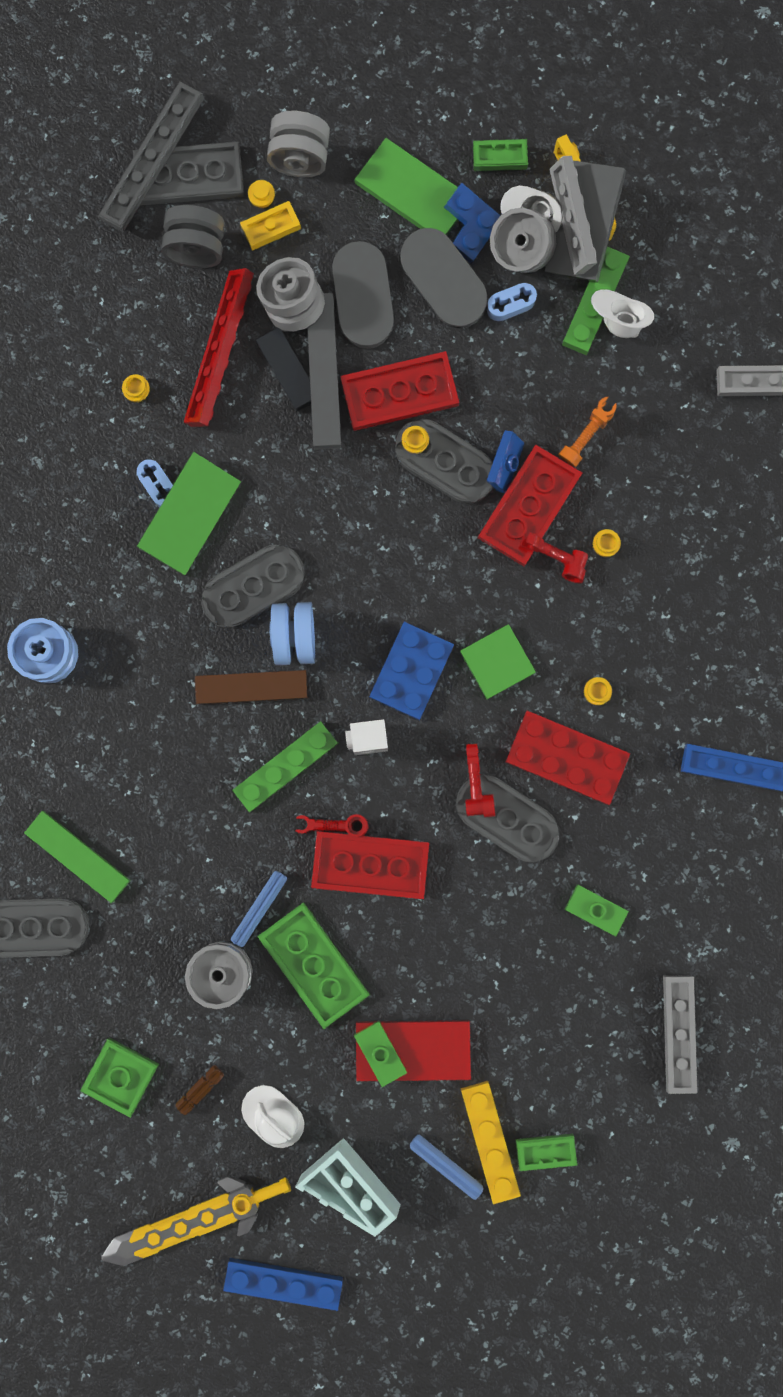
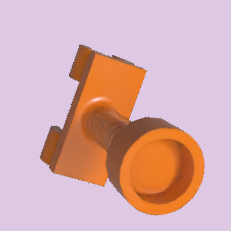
(598, 419)

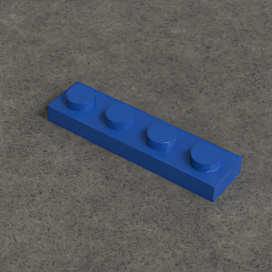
(732, 767)
(283, 1284)

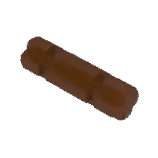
(199, 1090)

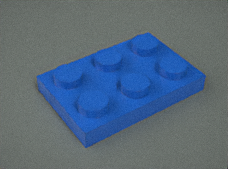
(411, 671)

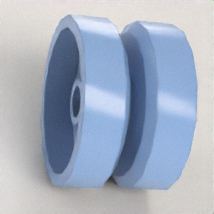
(295, 633)
(29, 641)

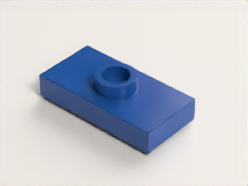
(505, 461)

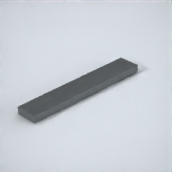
(151, 156)
(324, 379)

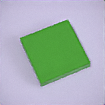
(497, 661)
(119, 1077)

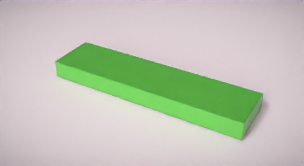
(77, 856)

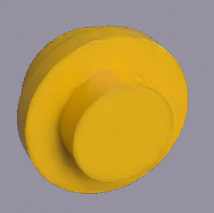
(261, 193)
(135, 388)
(415, 439)
(606, 543)
(597, 691)

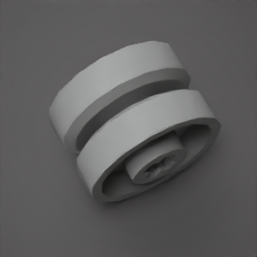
(298, 144)
(507, 240)
(290, 294)
(203, 981)

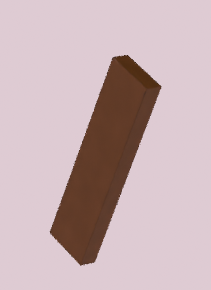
(251, 687)

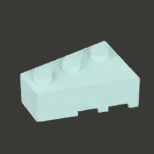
(351, 1188)

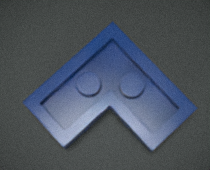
(477, 221)

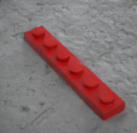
(218, 348)

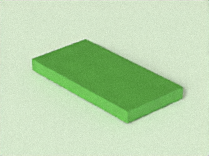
(408, 187)
(188, 513)
(313, 965)

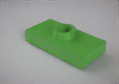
(500, 155)
(596, 910)
(380, 1053)
(546, 1152)

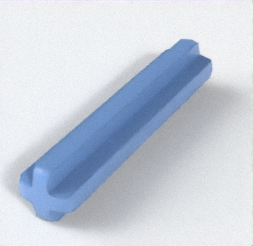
(258, 909)
(446, 1167)

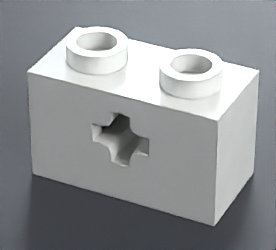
(367, 737)

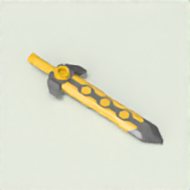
(198, 1220)

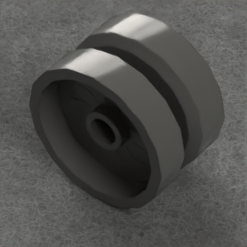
(193, 236)

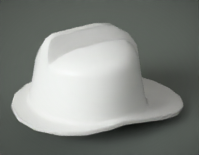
(534, 200)
(621, 314)
(272, 1116)

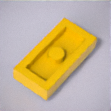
(270, 225)

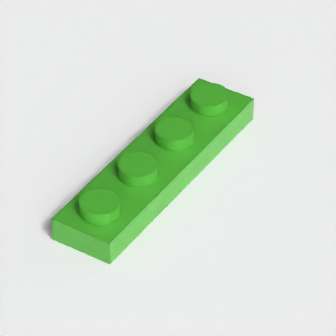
(587, 319)
(285, 766)

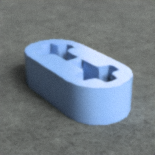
(509, 296)
(147, 482)

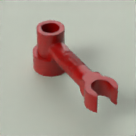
(574, 563)
(479, 803)
(341, 825)

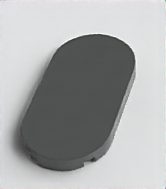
(443, 277)
(363, 294)
(448, 464)
(252, 586)
(518, 823)
(41, 927)

